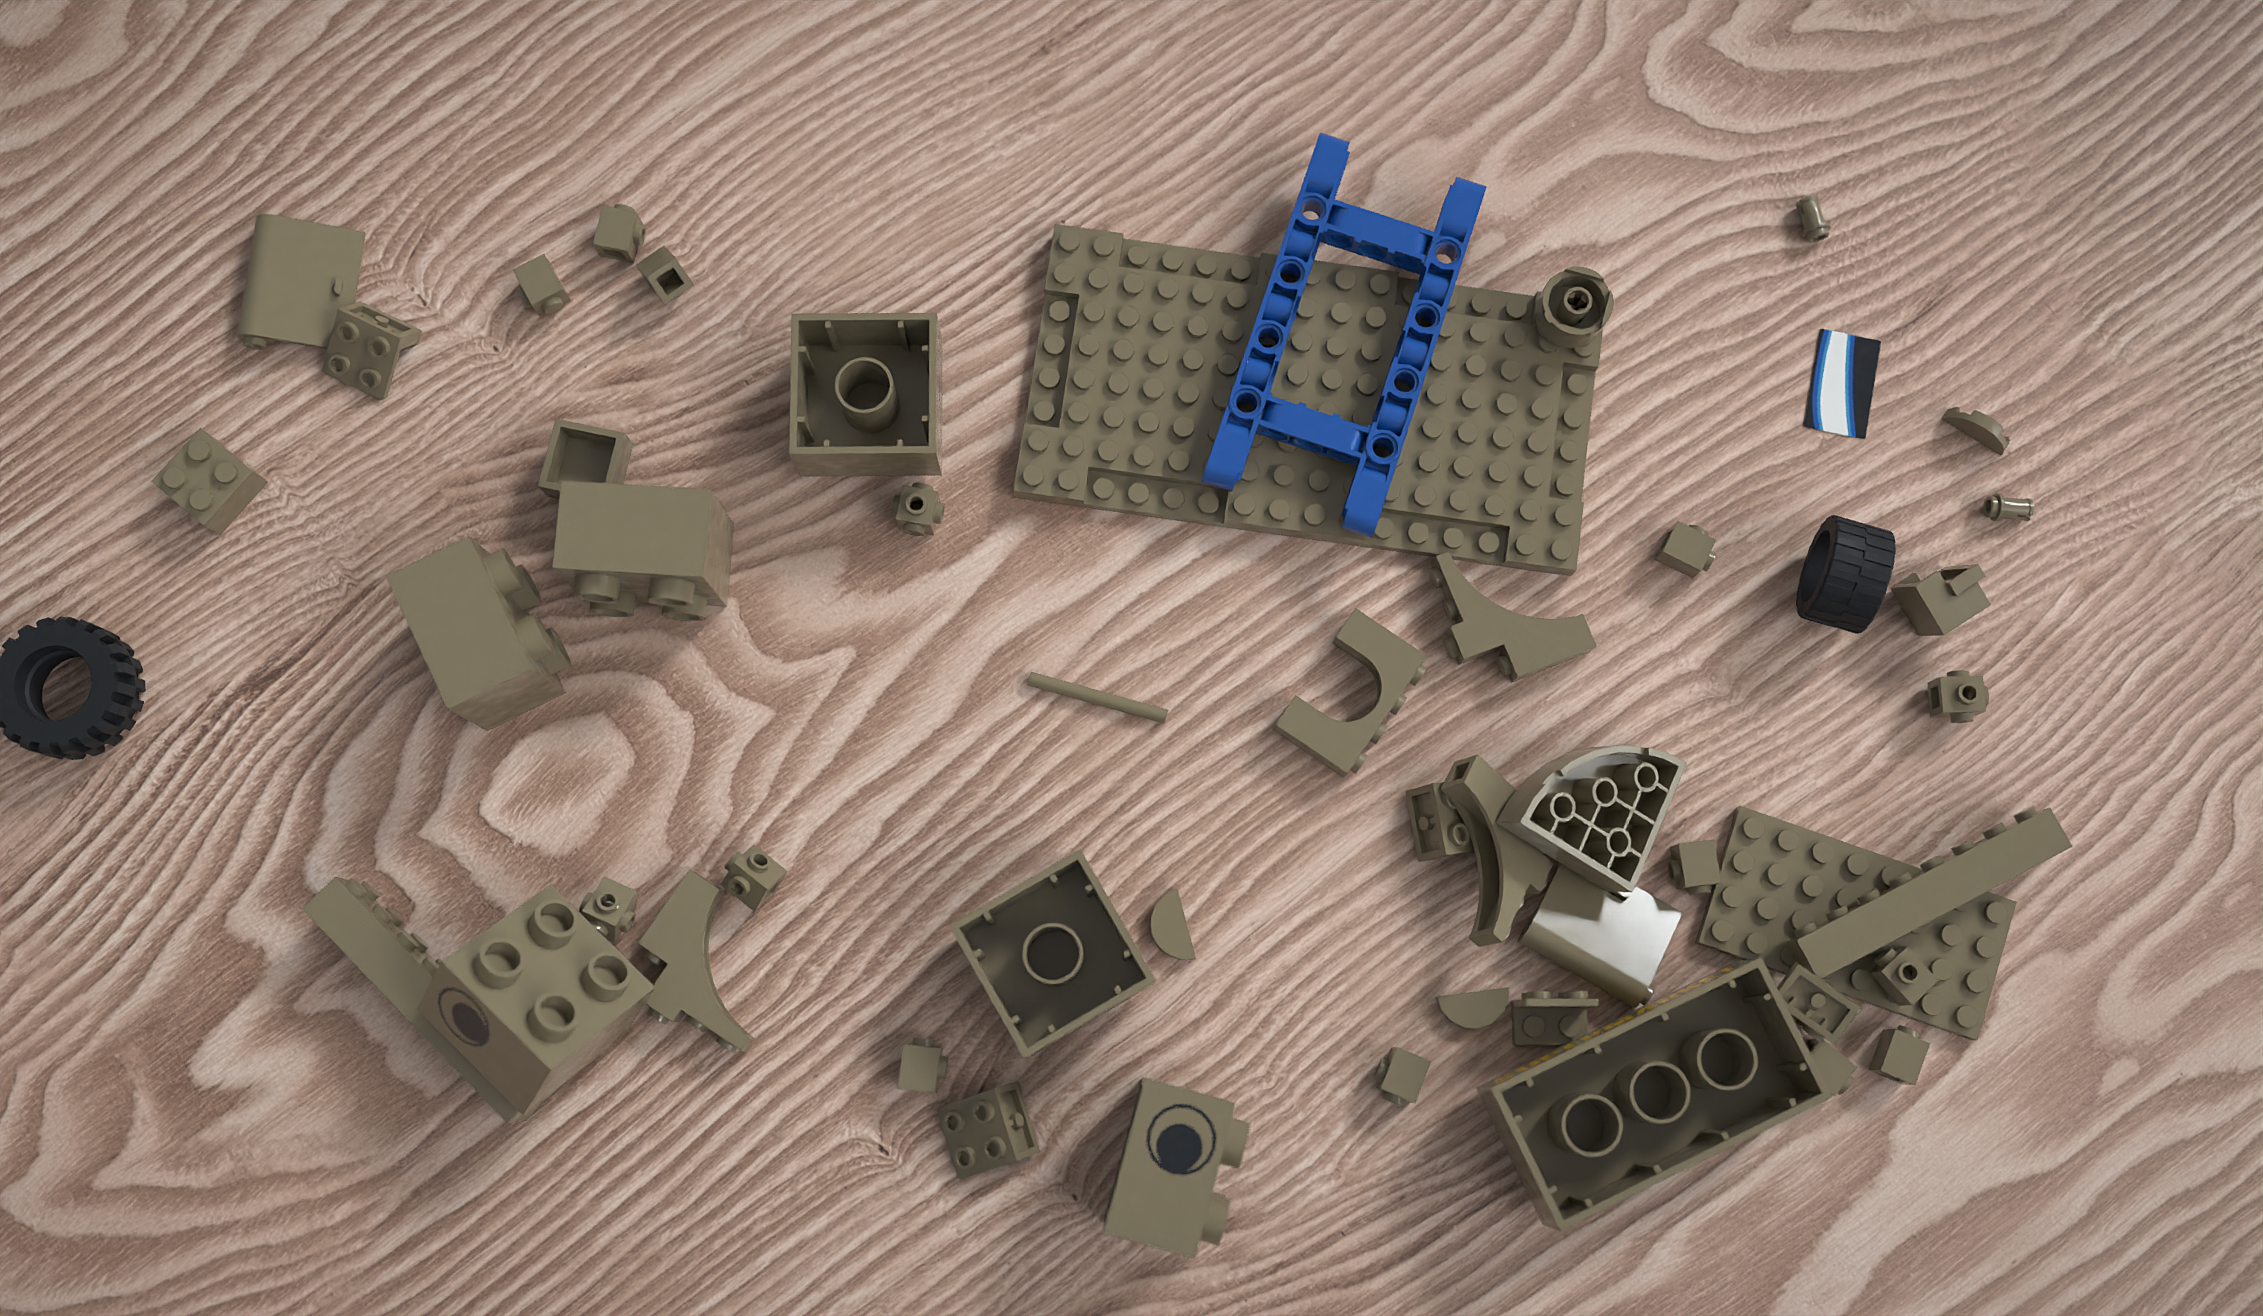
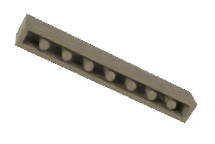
(1930, 893)

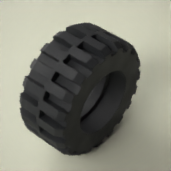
(108, 706)

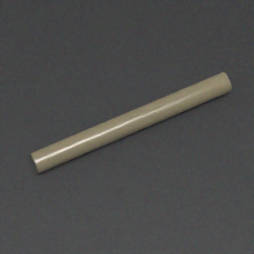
(1097, 697)

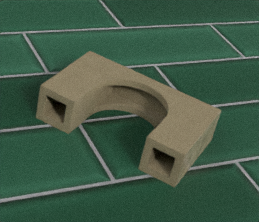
(1393, 666)

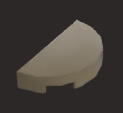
(1979, 427)
(1170, 927)
(1474, 1008)

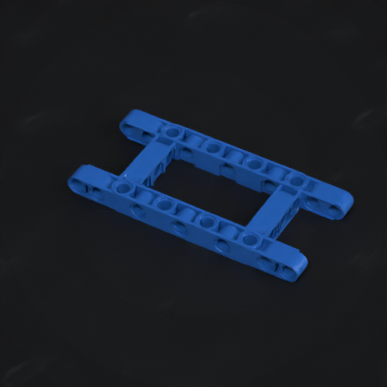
(1377, 239)

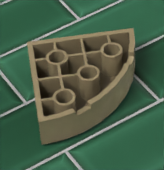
(1597, 810)

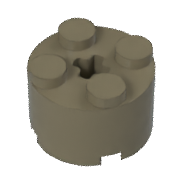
(1592, 305)

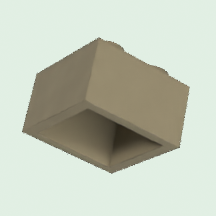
(584, 455)
(209, 481)

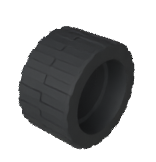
(1846, 574)

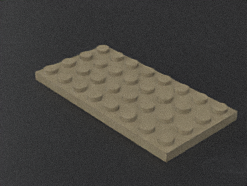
(1789, 876)

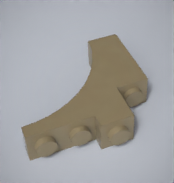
(1482, 627)
(1505, 862)
(686, 984)

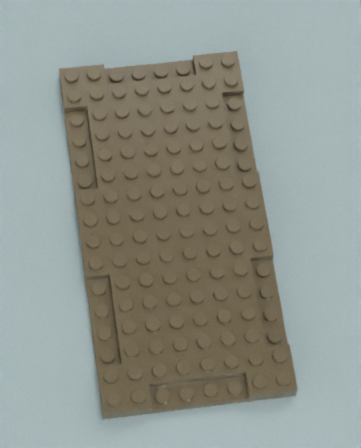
(1147, 352)

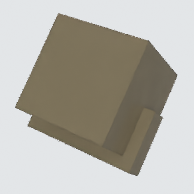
(1942, 598)

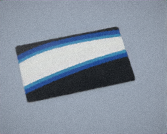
(1842, 383)

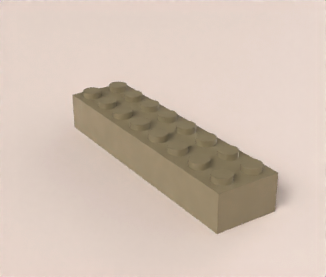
(397, 967)

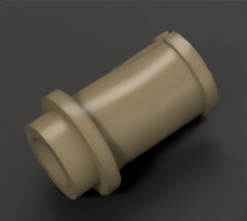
(1812, 219)
(2008, 508)

